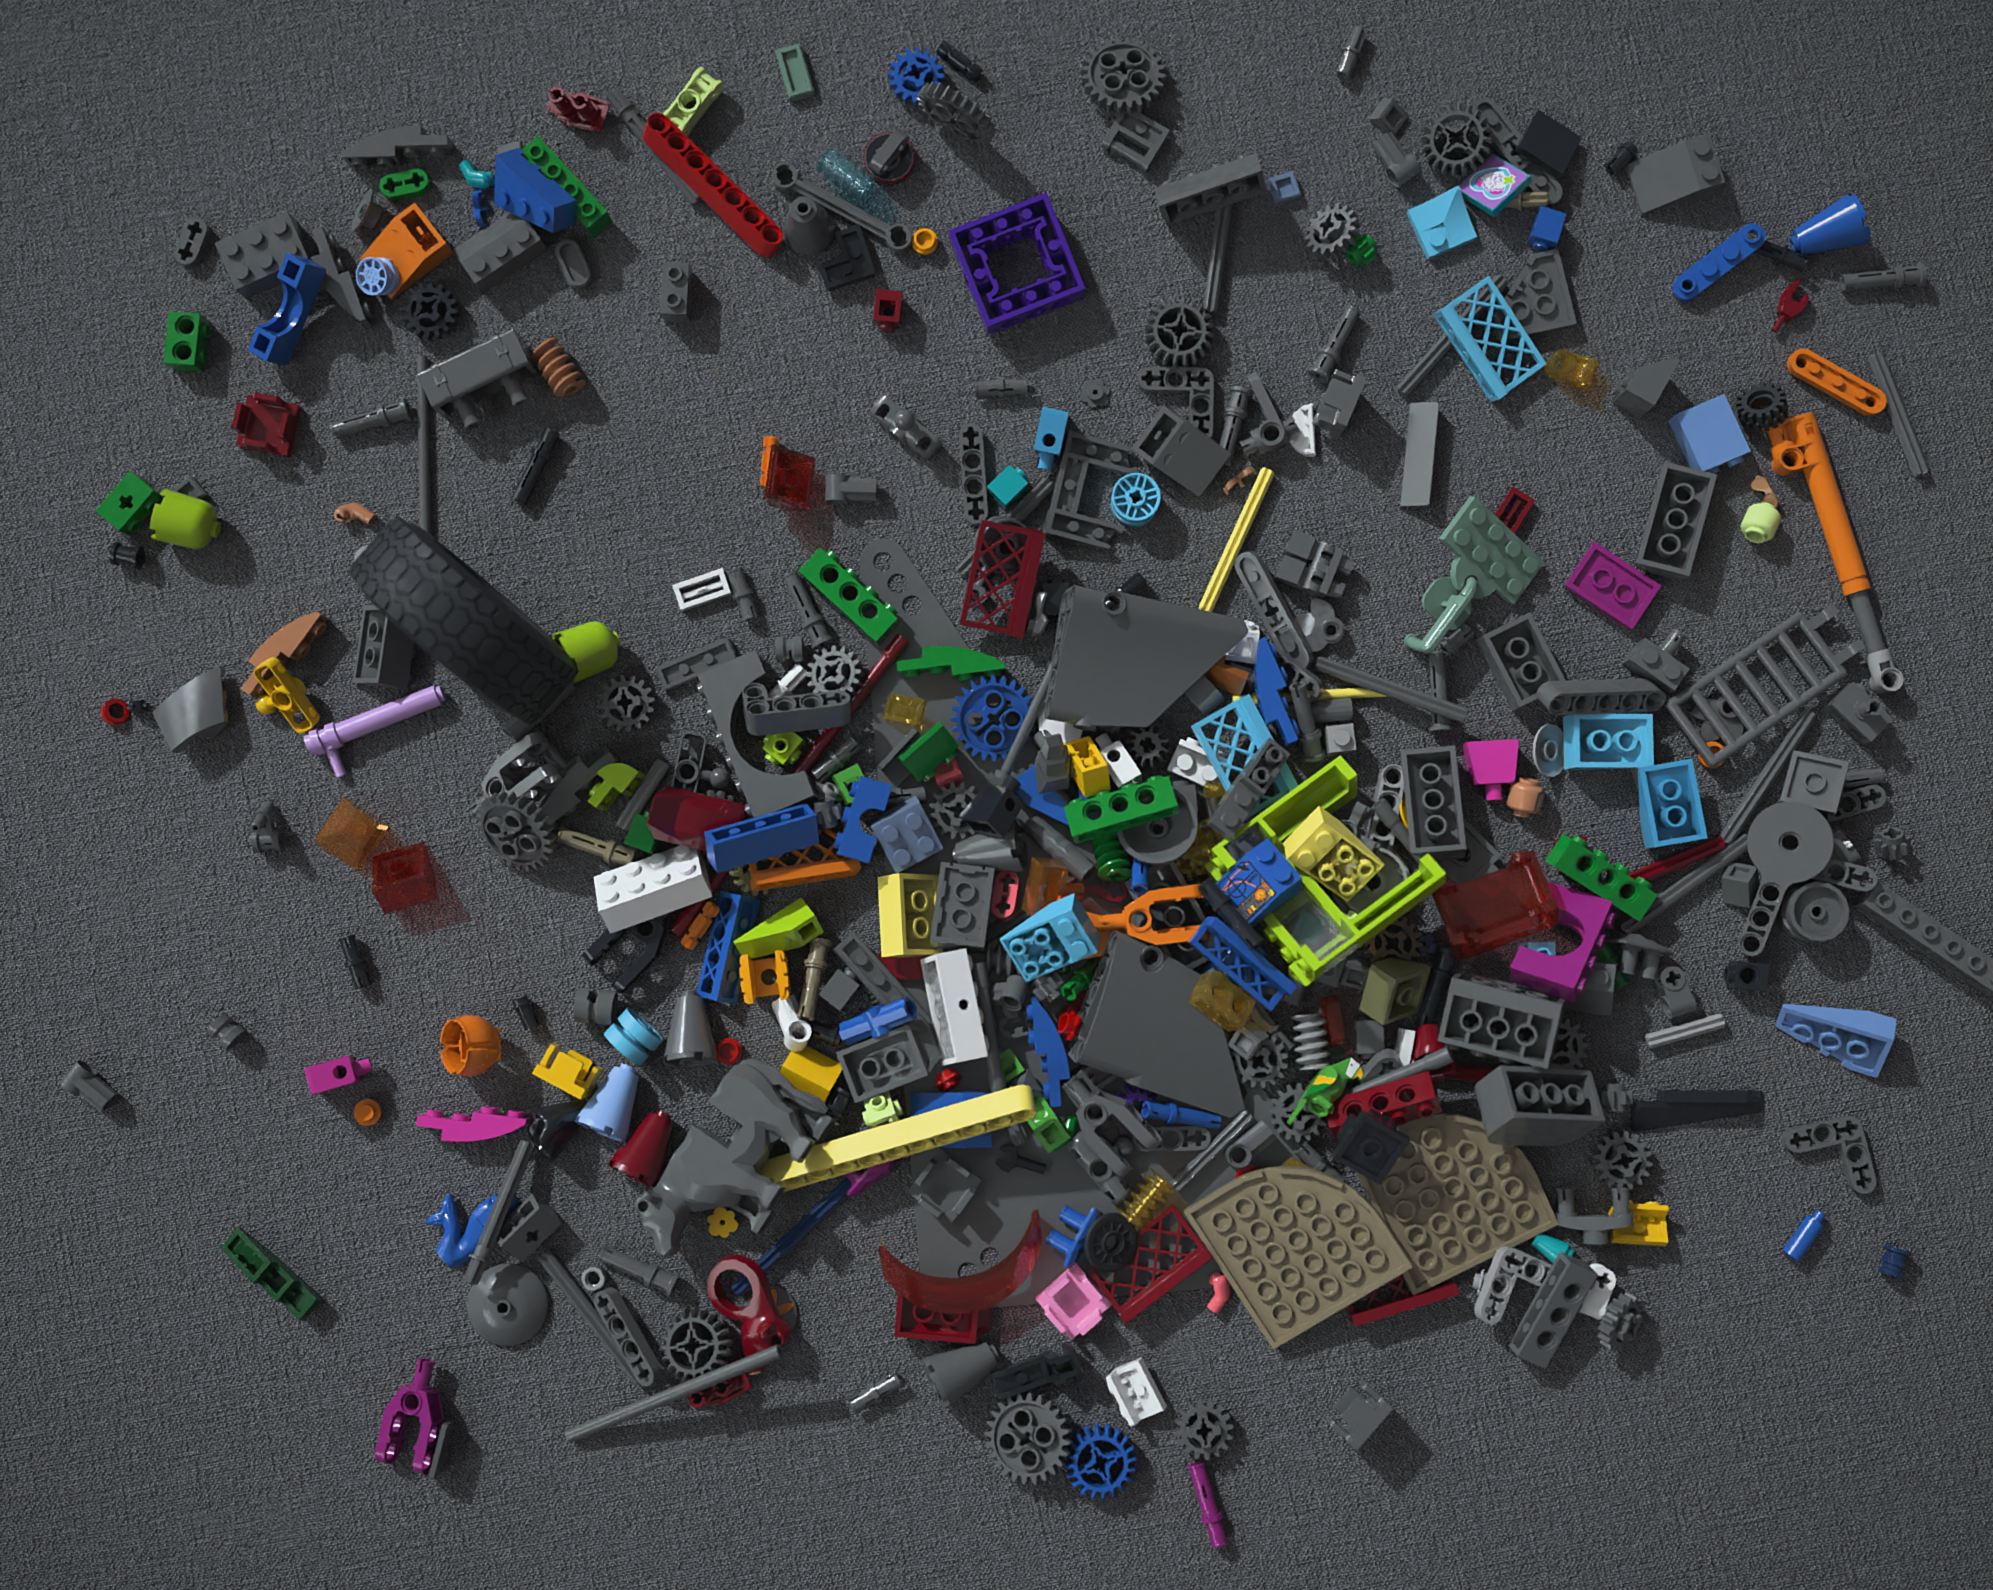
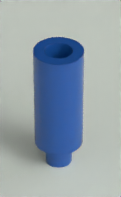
(1804, 1236)

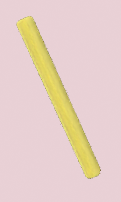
(1236, 540)

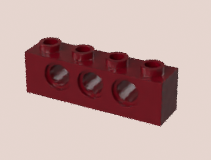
(1392, 1097)

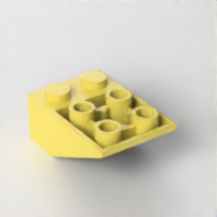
(1331, 854)

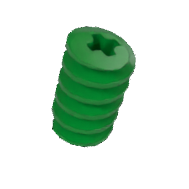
(1111, 859)

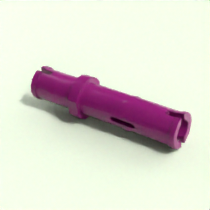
(1210, 1515)

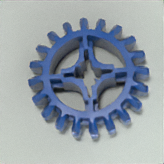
(1111, 1455)

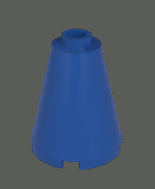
(1833, 228)

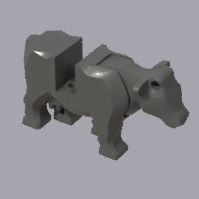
(715, 1174)

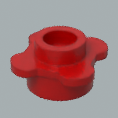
(1069, 1025)
(947, 1079)

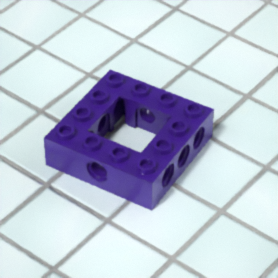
(1026, 219)

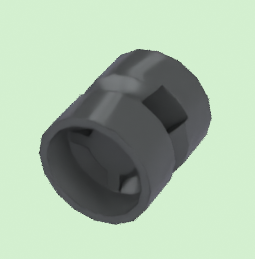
(595, 1006)

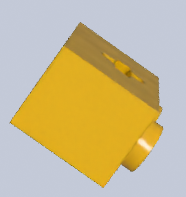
(1088, 766)

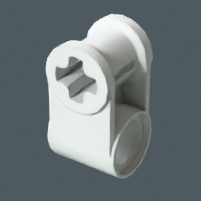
(1598, 1297)

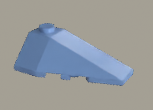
(1852, 1036)

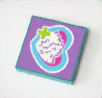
(1494, 185)

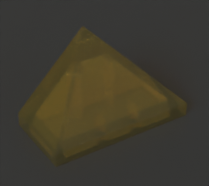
(905, 710)

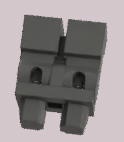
(1304, 549)

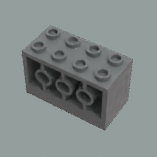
(1507, 1002)

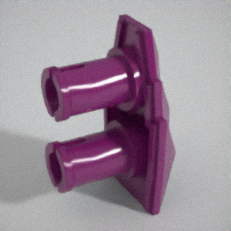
(862, 1180)

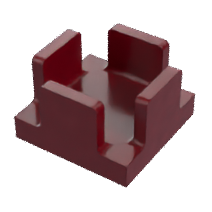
(266, 424)

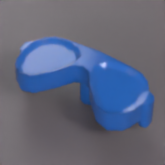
(476, 199)

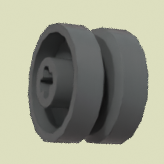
(1813, 912)

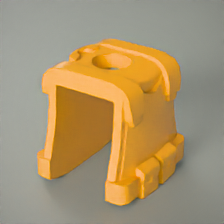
(752, 982)

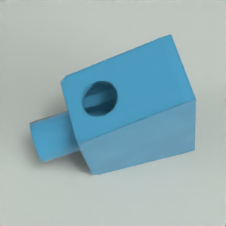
(1051, 424)

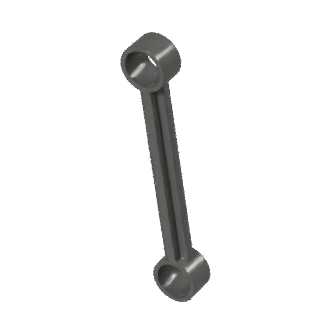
(841, 208)

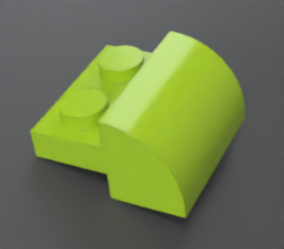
(617, 779)

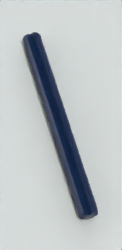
(797, 1233)

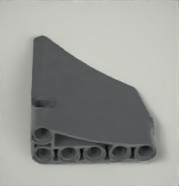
(1129, 660)

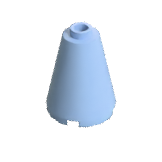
(612, 1104)

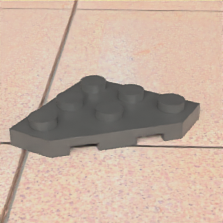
(1539, 298)

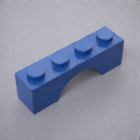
(278, 337)

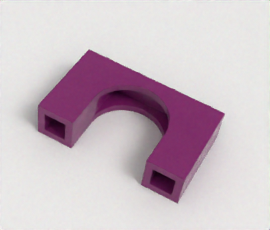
(1566, 974)

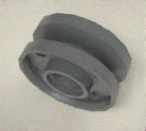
(992, 535)

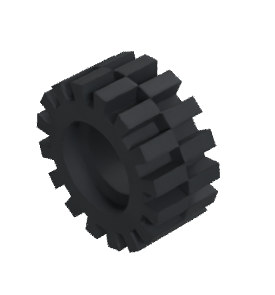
(1765, 417)

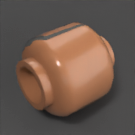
(1525, 797)

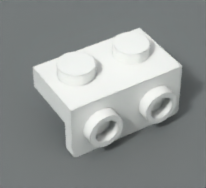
(1135, 1391)

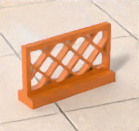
(804, 873)

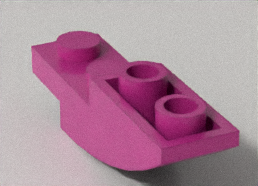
(484, 1124)

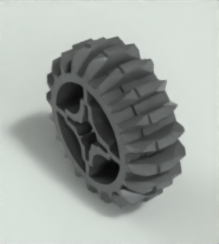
(1474, 154)
(1168, 332)
(694, 1335)

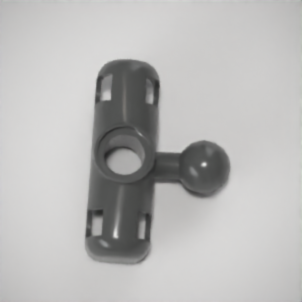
(906, 427)
(718, 777)
(1108, 1180)

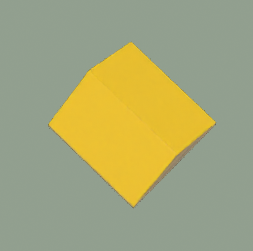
(811, 1072)

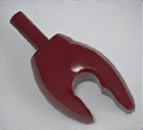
(1787, 307)

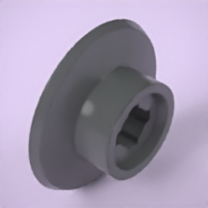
(367, 213)

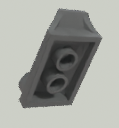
(889, 1061)

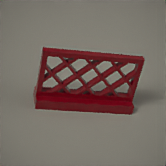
(1025, 579)
(1166, 1281)

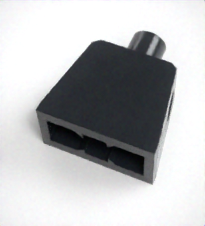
(994, 808)

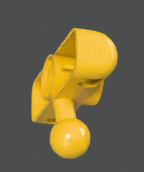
(286, 694)

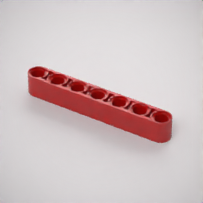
(706, 174)

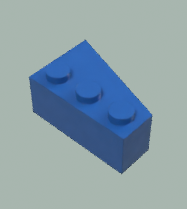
(530, 194)

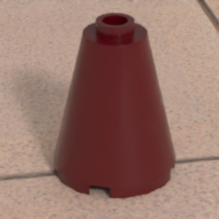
(645, 1150)

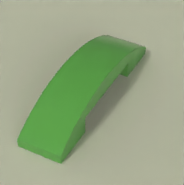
(1045, 1123)

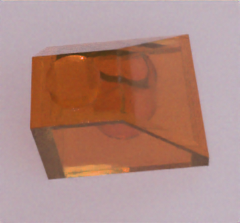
(351, 833)

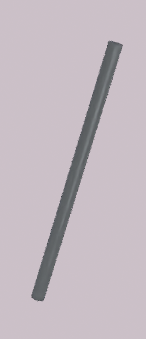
(423, 449)

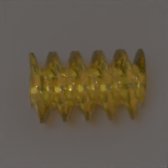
(1146, 1199)

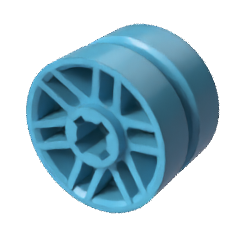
(1148, 496)
(633, 1037)

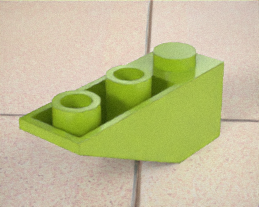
(783, 931)

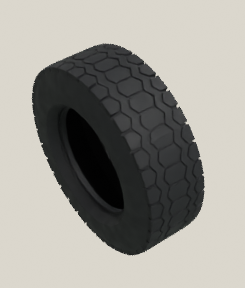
(462, 621)

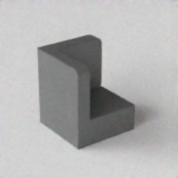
(1740, 884)

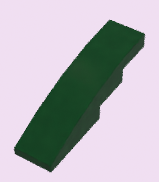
(271, 1273)

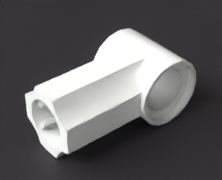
(786, 1014)

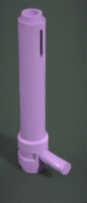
(336, 734)

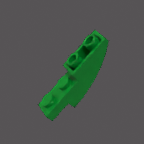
(962, 662)

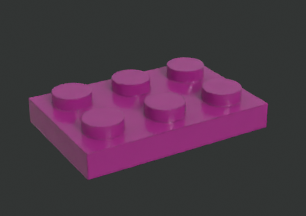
(1612, 586)

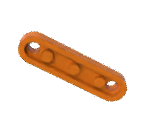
(1836, 382)

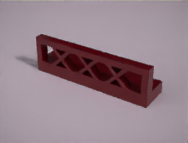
(1400, 1303)

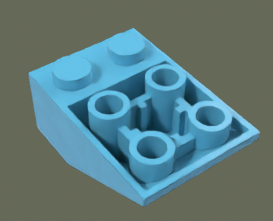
(1052, 938)

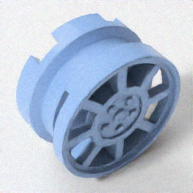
(379, 276)

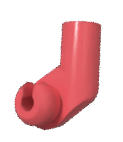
(1221, 1290)

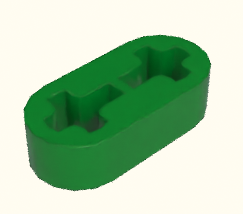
(405, 181)

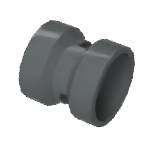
(789, 649)
(226, 1031)

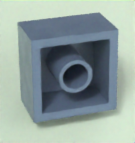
(905, 834)

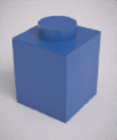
(1546, 229)

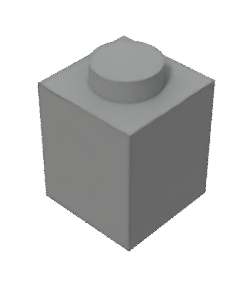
(1339, 739)

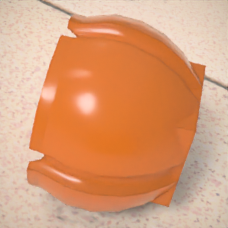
(470, 1045)

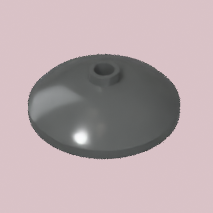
(1163, 848)
(525, 1299)

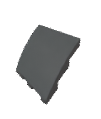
(193, 710)

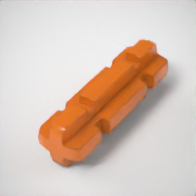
(767, 442)
(700, 925)

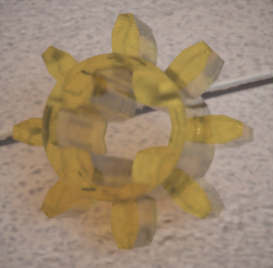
(1192, 862)

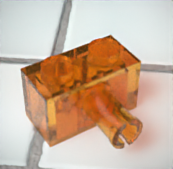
(1047, 884)

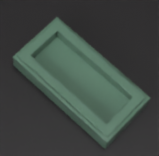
(794, 72)

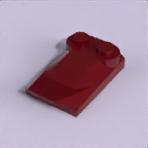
(684, 816)
(925, 1324)

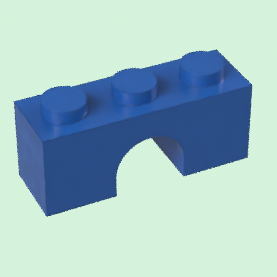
(866, 795)

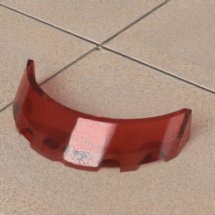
(967, 1293)

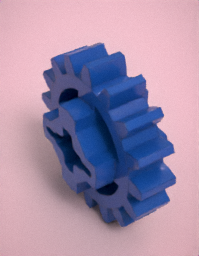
(906, 81)

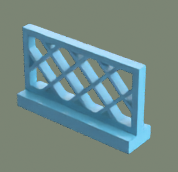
(1473, 355)
(1257, 732)

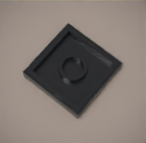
(1548, 144)

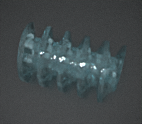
(844, 173)

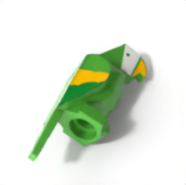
(1327, 1087)

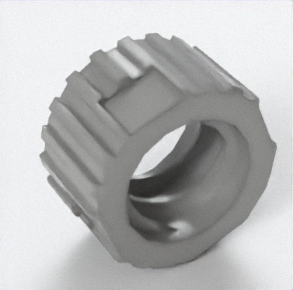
(588, 1284)

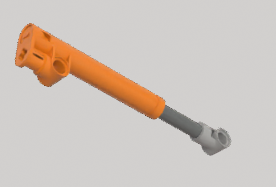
(1803, 444)

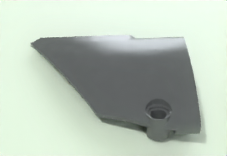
(1148, 1032)

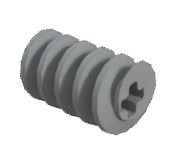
(1311, 1041)

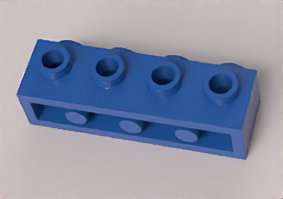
(761, 837)

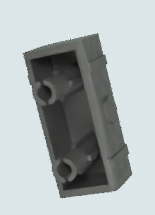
(479, 374)

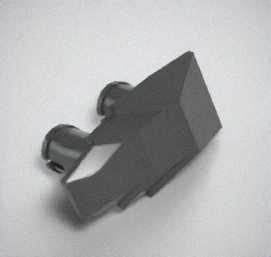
(1052, 763)
(1635, 943)

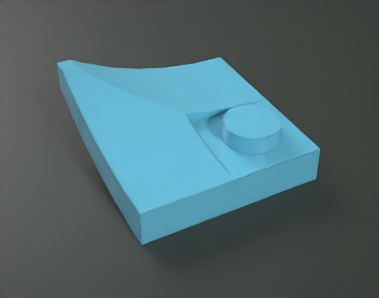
(1442, 223)

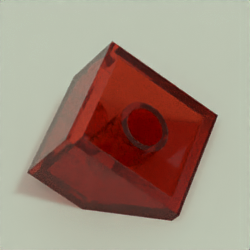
(789, 479)
(403, 878)

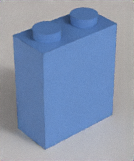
(1710, 435)

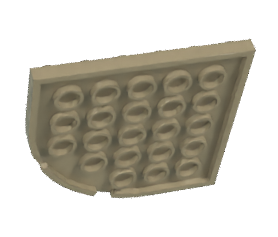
(1457, 1198)
(1296, 1246)

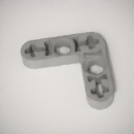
(1508, 1272)

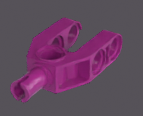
(396, 1416)

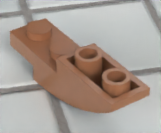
(290, 642)

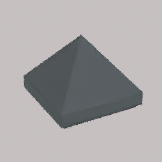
(1026, 1078)

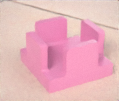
(1073, 1302)

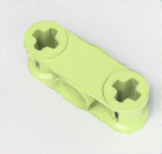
(702, 90)

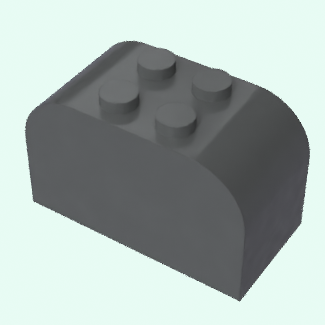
(1538, 1106)

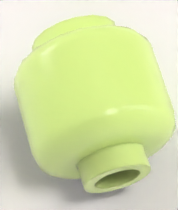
(1760, 522)

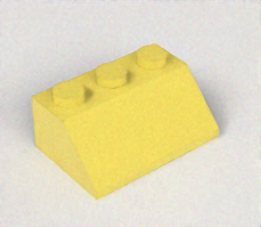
(907, 914)

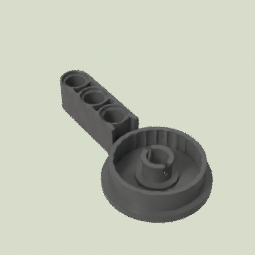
(1782, 866)

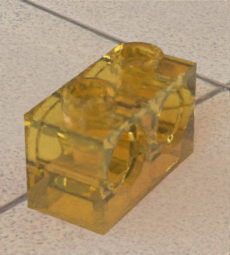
(1219, 1005)

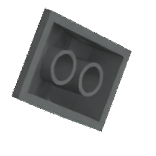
(1676, 174)

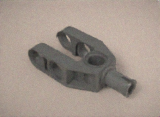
(505, 768)
(1123, 1111)

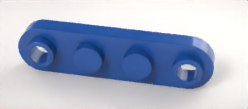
(1718, 262)

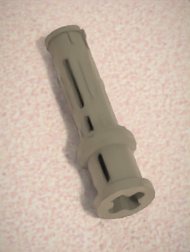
(609, 850)
(815, 967)

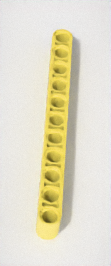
(904, 1137)

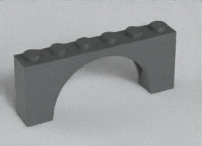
(723, 691)

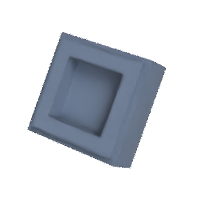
(1284, 188)

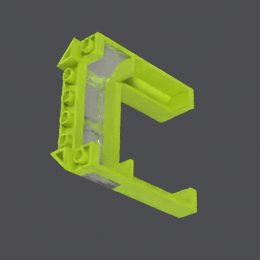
(1309, 924)

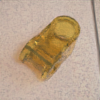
(1577, 369)

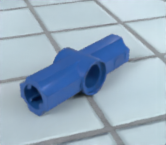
(878, 1020)

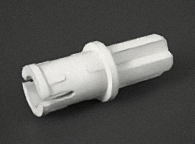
(789, 682)

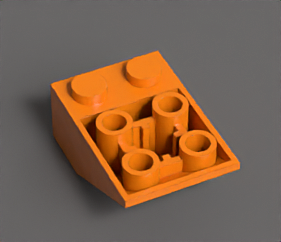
(411, 246)

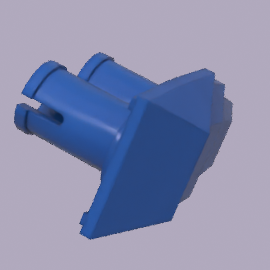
(1069, 1247)

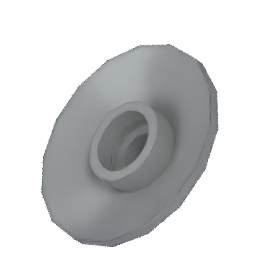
(1549, 750)

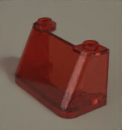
(1496, 907)

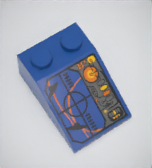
(1260, 882)

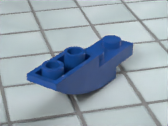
(1268, 682)
(1048, 1041)

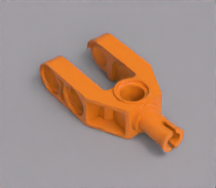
(1142, 903)

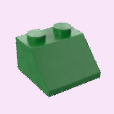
(928, 752)

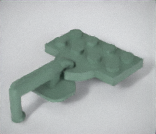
(1485, 561)

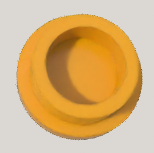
(924, 241)

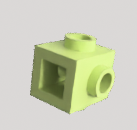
(881, 1109)

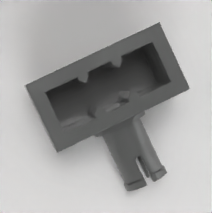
(1658, 662)
(1858, 712)

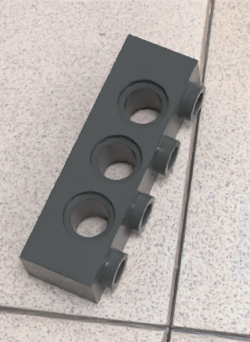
(1540, 1317)

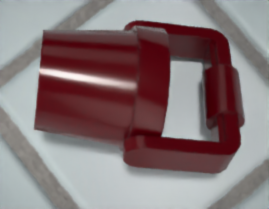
(1426, 1043)

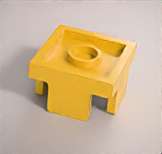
(568, 1071)

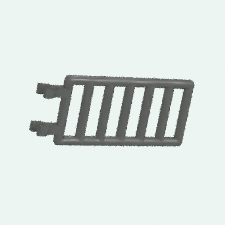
(1737, 662)

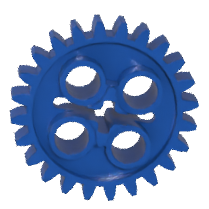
(976, 702)

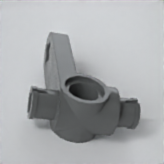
(1285, 428)

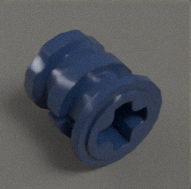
(1894, 1261)

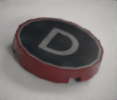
(900, 168)

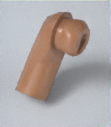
(352, 512)

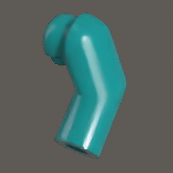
(475, 178)

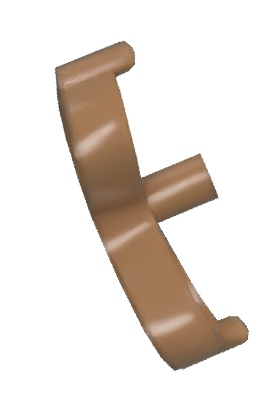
(1238, 479)
(1761, 484)

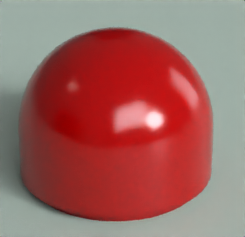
(107, 718)

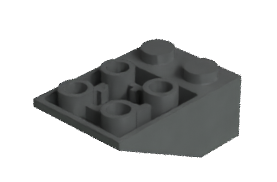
(1181, 450)

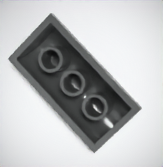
(1675, 521)
(1175, 914)

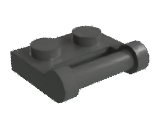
(1140, 131)

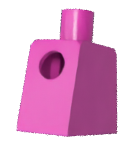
(1491, 764)
(326, 1076)

